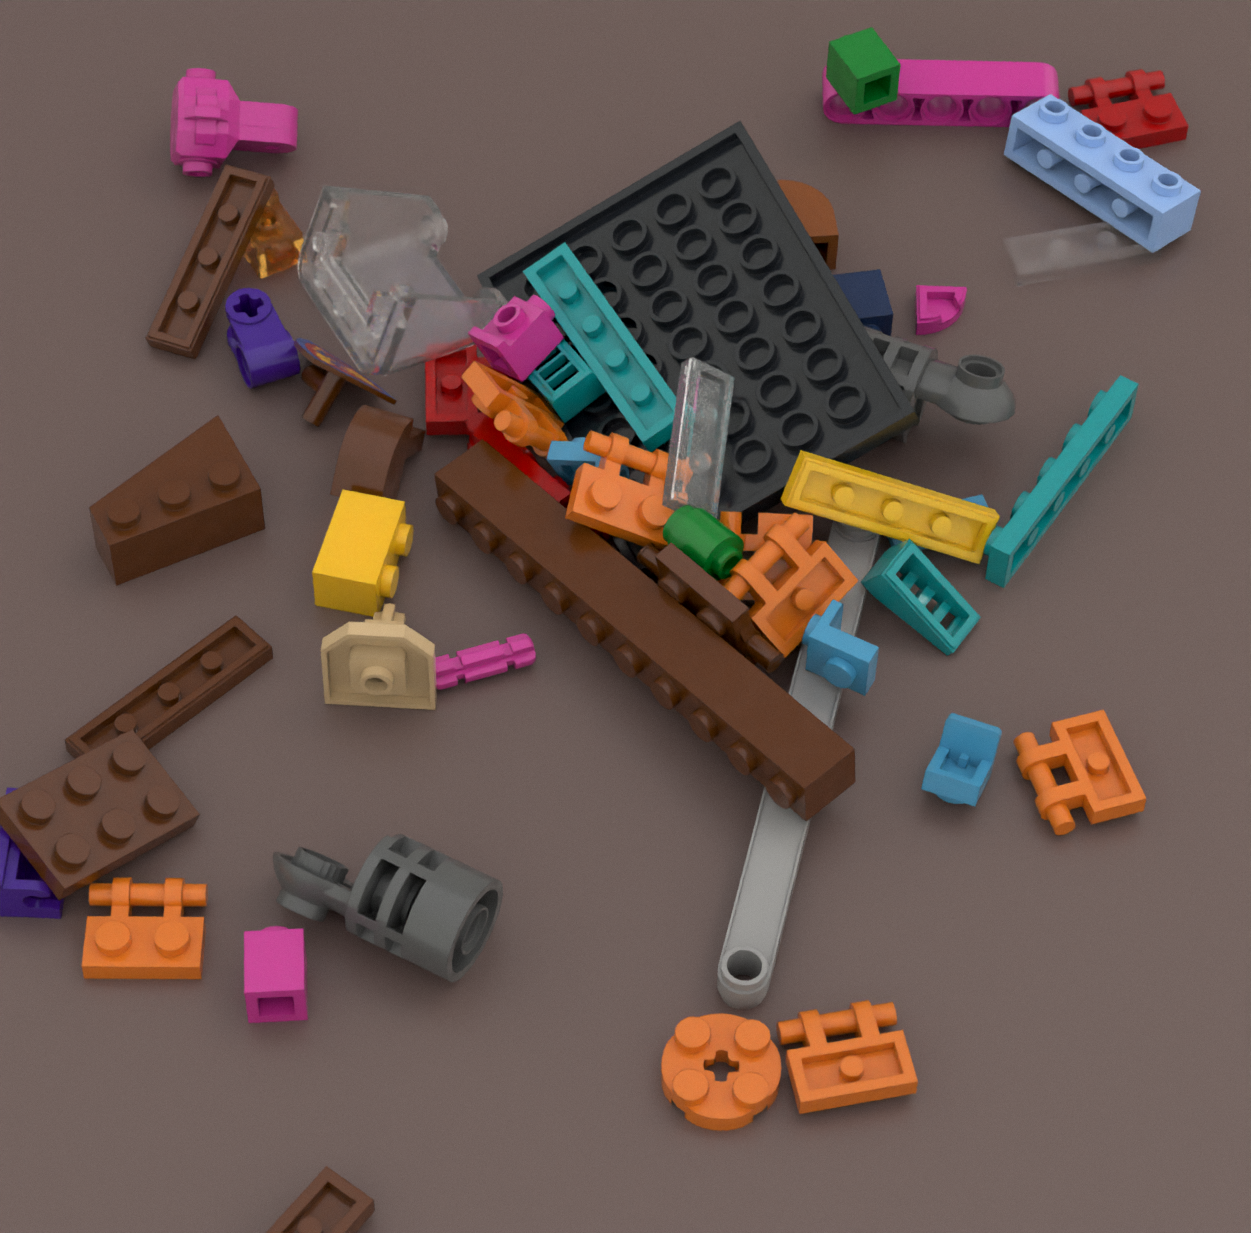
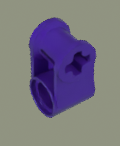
(259, 339)

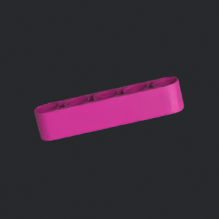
(953, 94)

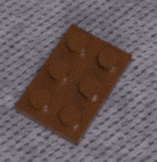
(95, 814)

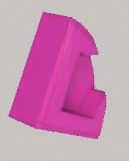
(937, 307)

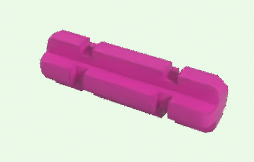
(484, 661)

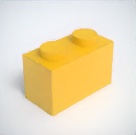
(361, 553)

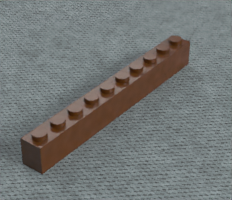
(646, 632)

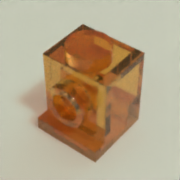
(275, 241)

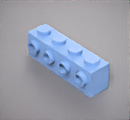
(1102, 173)

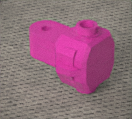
(213, 121)

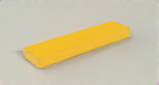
(889, 507)

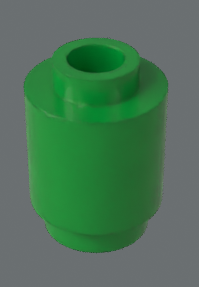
(704, 540)

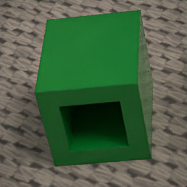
(863, 70)

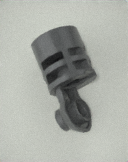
(968, 392)
(401, 901)

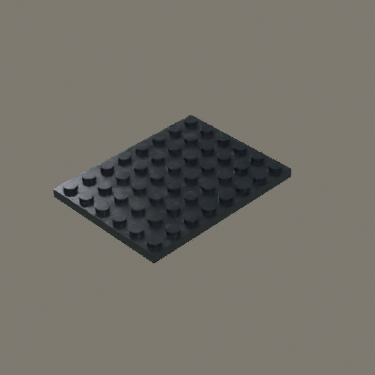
(725, 273)

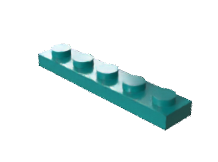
(605, 345)
(1059, 481)

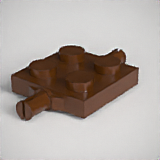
(709, 603)

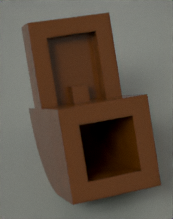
(375, 452)

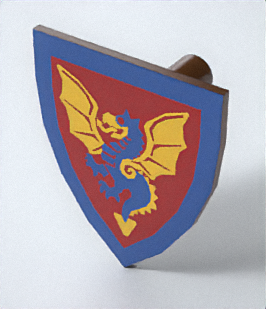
(329, 384)

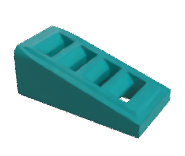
(574, 393)
(896, 596)

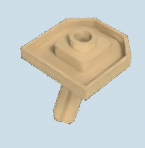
(379, 664)

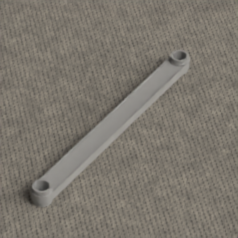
(780, 833)

